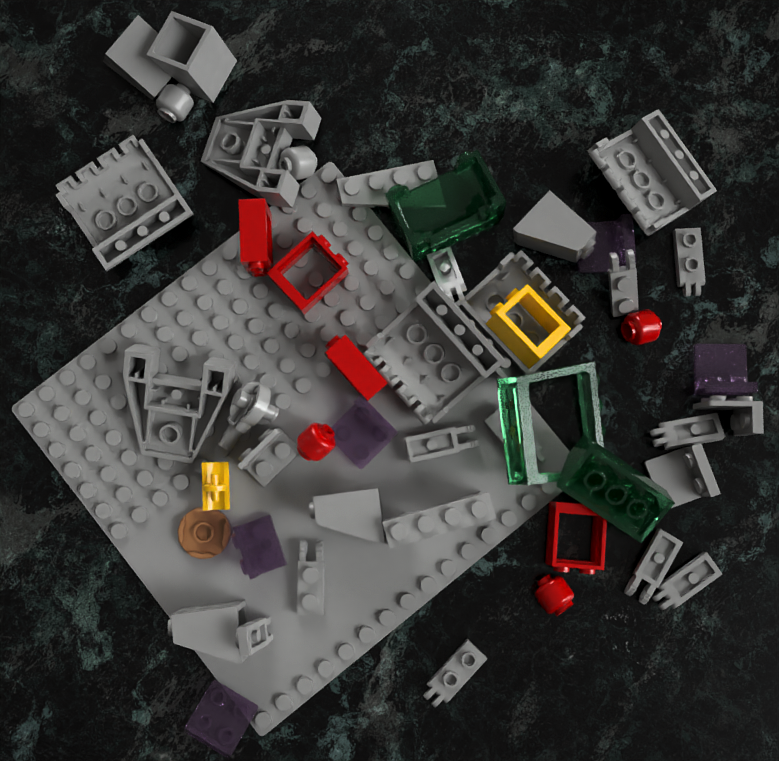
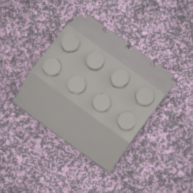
(652, 172)
(123, 201)
(511, 274)
(432, 354)

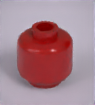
(641, 327)
(316, 442)
(554, 594)

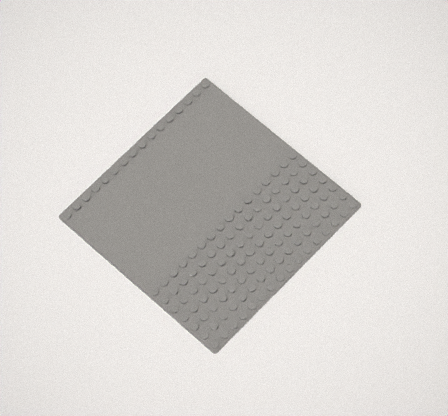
(225, 313)

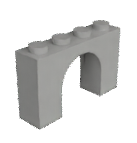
(439, 519)

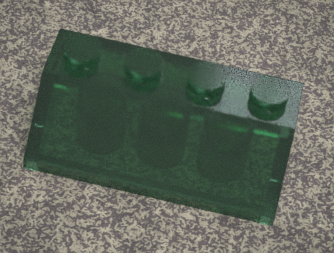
(613, 489)

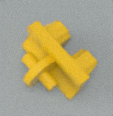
(215, 486)

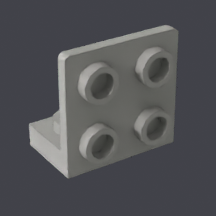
(746, 416)
(269, 457)
(684, 474)

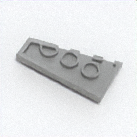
(369, 188)

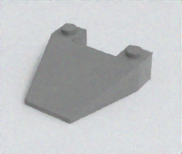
(250, 144)
(174, 411)

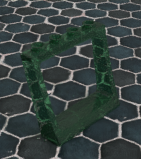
(518, 424)

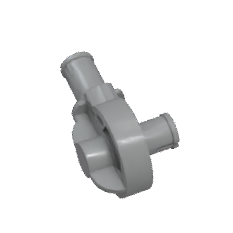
(246, 410)

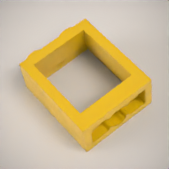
(514, 337)

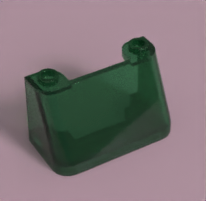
(447, 207)

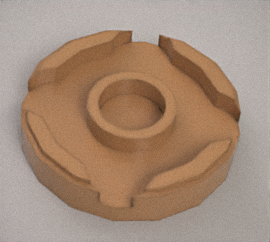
(204, 533)

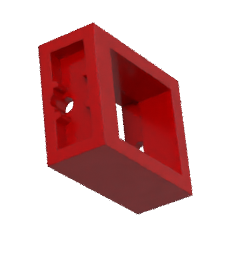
(255, 236)
(322, 245)
(354, 366)
(598, 539)

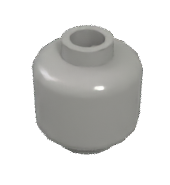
(174, 102)
(298, 161)

